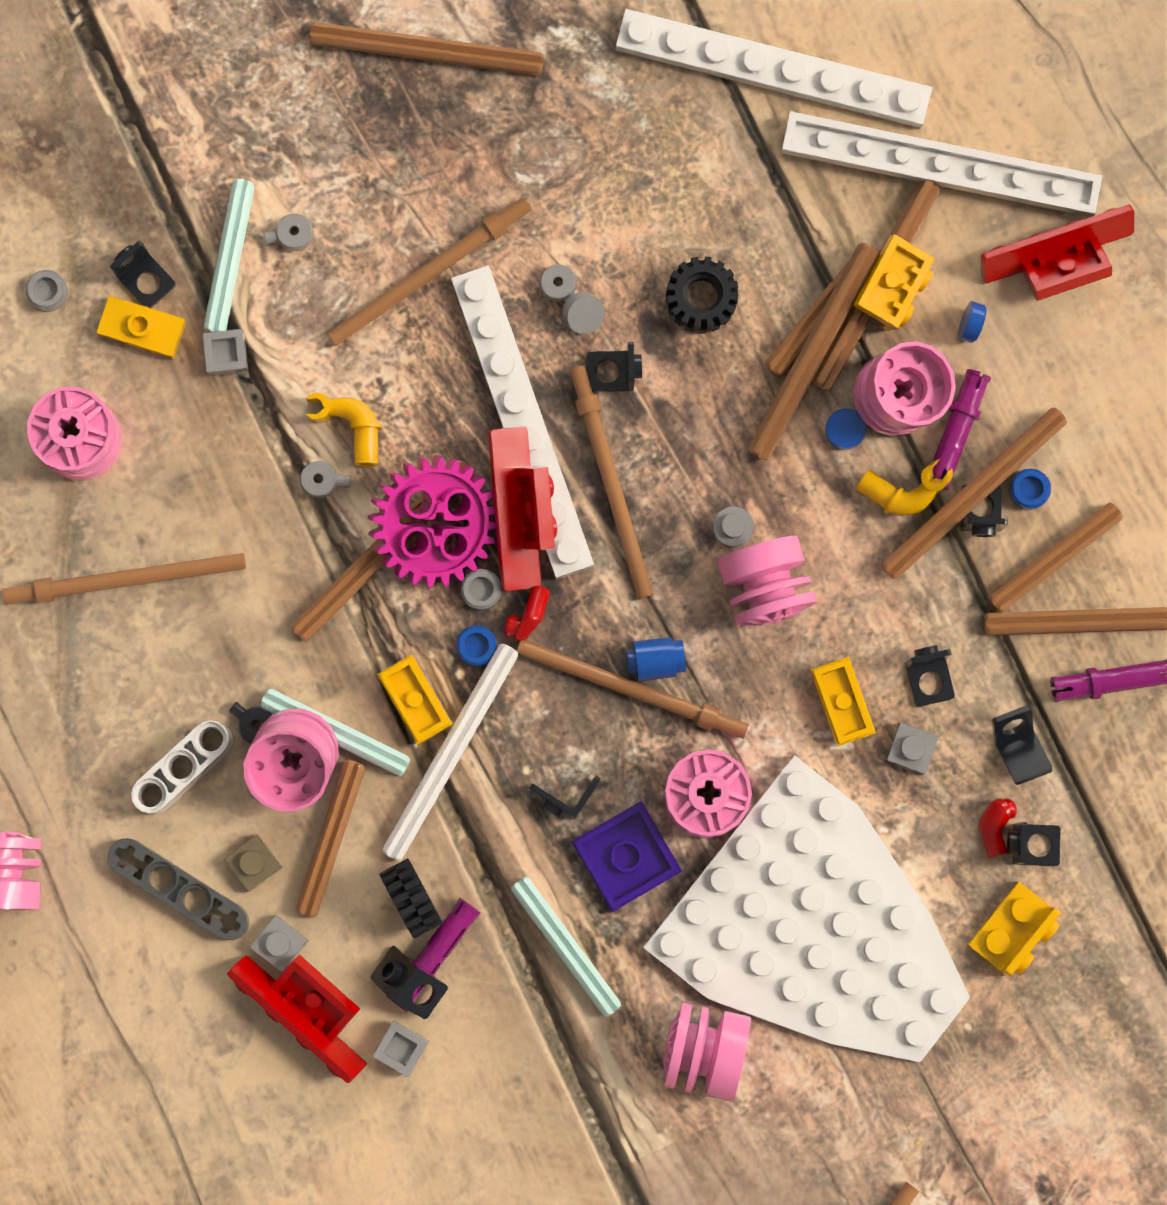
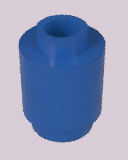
(656, 658)

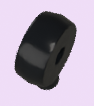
(247, 718)

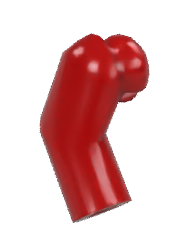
(992, 824)

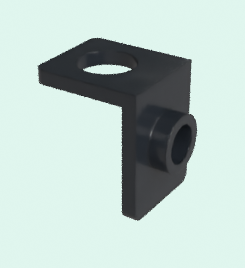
(134, 262)
(629, 369)
(987, 525)
(929, 660)
(1020, 746)
(557, 807)
(1018, 844)
(401, 977)

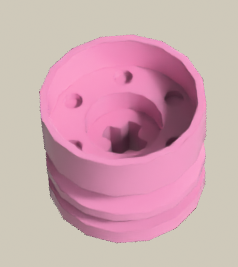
(924, 383)
(69, 456)
(767, 581)
(289, 780)
(689, 810)
(16, 891)
(706, 1051)

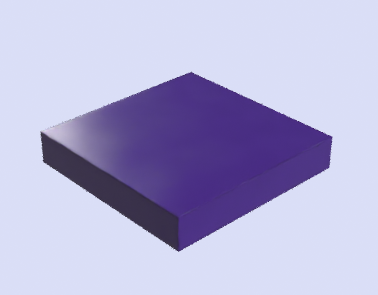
(626, 856)

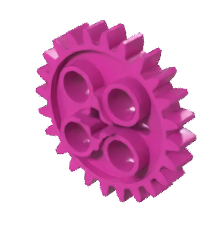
(437, 486)

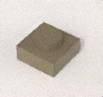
(253, 863)

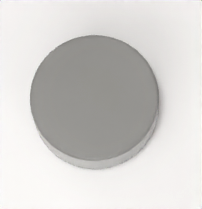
(46, 290)
(583, 312)
(481, 589)

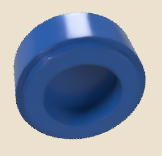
(972, 322)
(845, 429)
(1029, 489)
(476, 645)

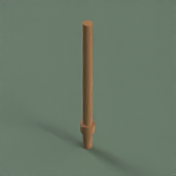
(493, 227)
(588, 407)
(46, 590)
(707, 716)

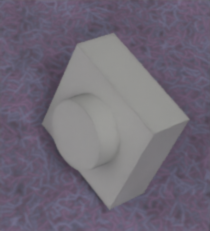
(225, 352)
(912, 748)
(279, 943)
(400, 1048)

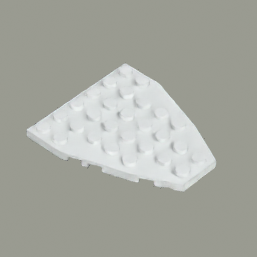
(815, 927)

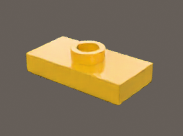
(141, 327)
(414, 699)
(842, 701)

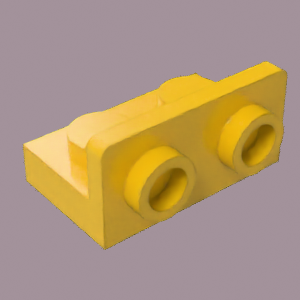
(894, 283)
(1015, 930)

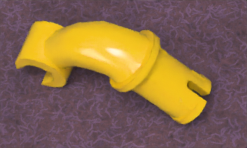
(361, 420)
(898, 500)

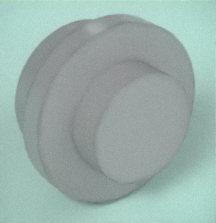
(733, 526)

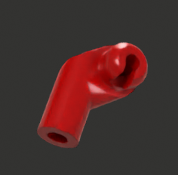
(532, 615)

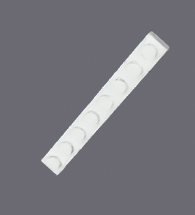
(773, 68)
(942, 164)
(518, 407)

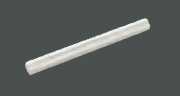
(450, 752)

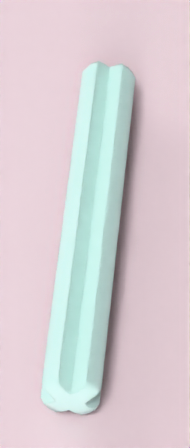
(229, 256)
(347, 737)
(566, 946)

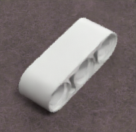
(162, 771)

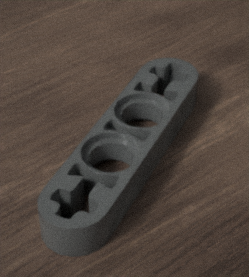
(176, 893)

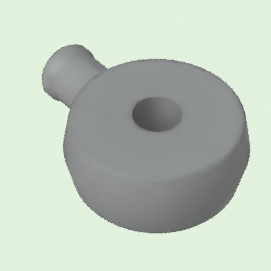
(283, 233)
(561, 273)
(329, 483)

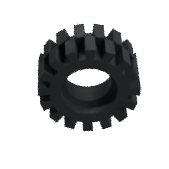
(707, 271)
(410, 898)

